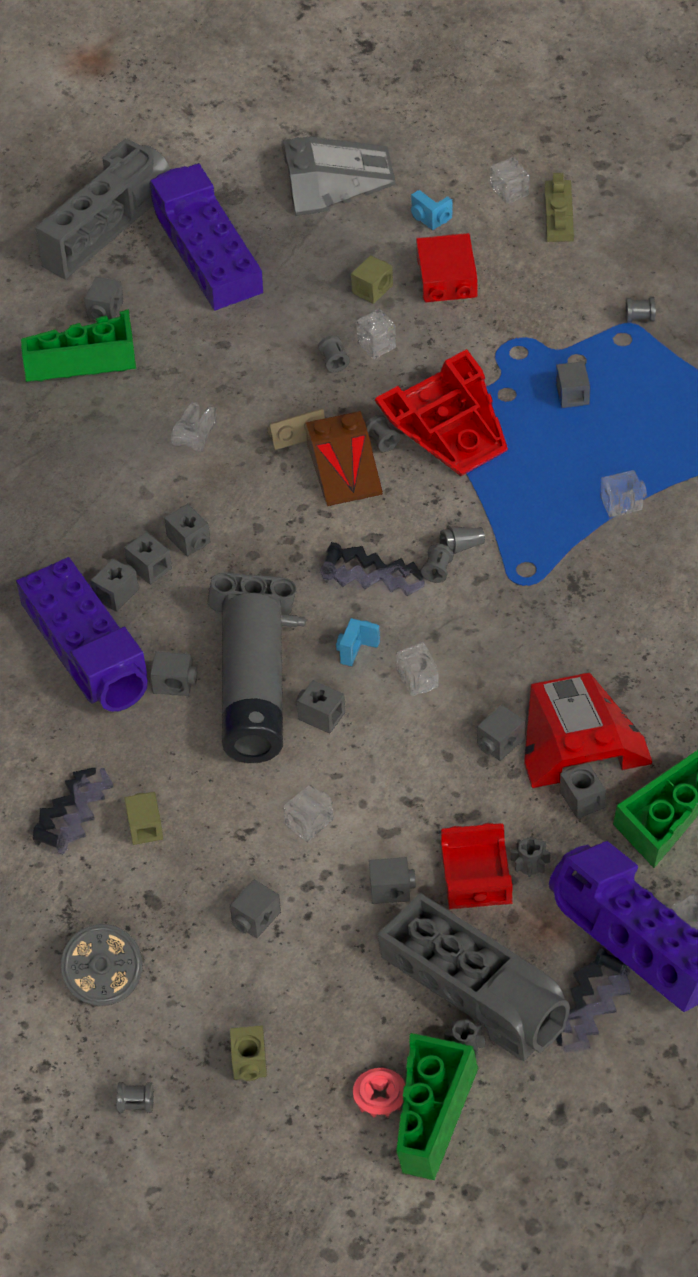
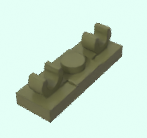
(559, 209)

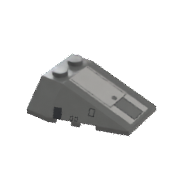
(334, 171)

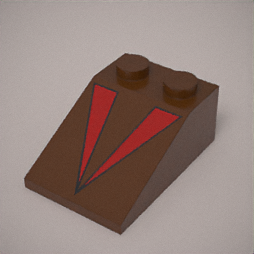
(343, 458)

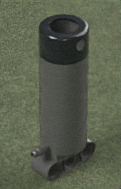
(252, 661)

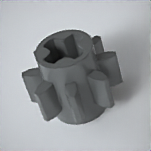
(530, 856)
(466, 1033)

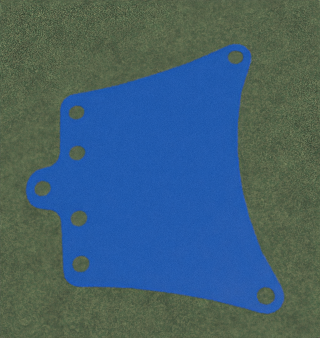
(548, 482)

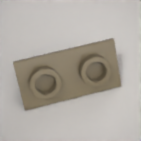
(293, 429)

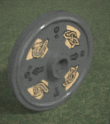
(101, 965)

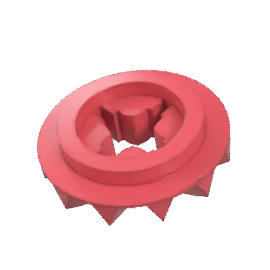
(379, 1079)

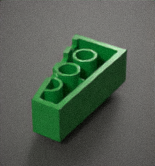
(80, 350)
(660, 810)
(433, 1098)

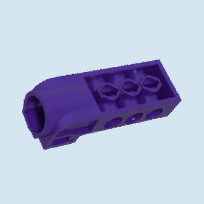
(205, 236)
(84, 635)
(628, 920)

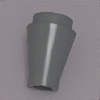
(461, 538)

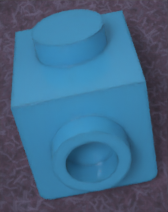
(429, 211)
(356, 633)

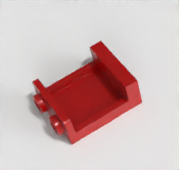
(447, 267)
(476, 866)

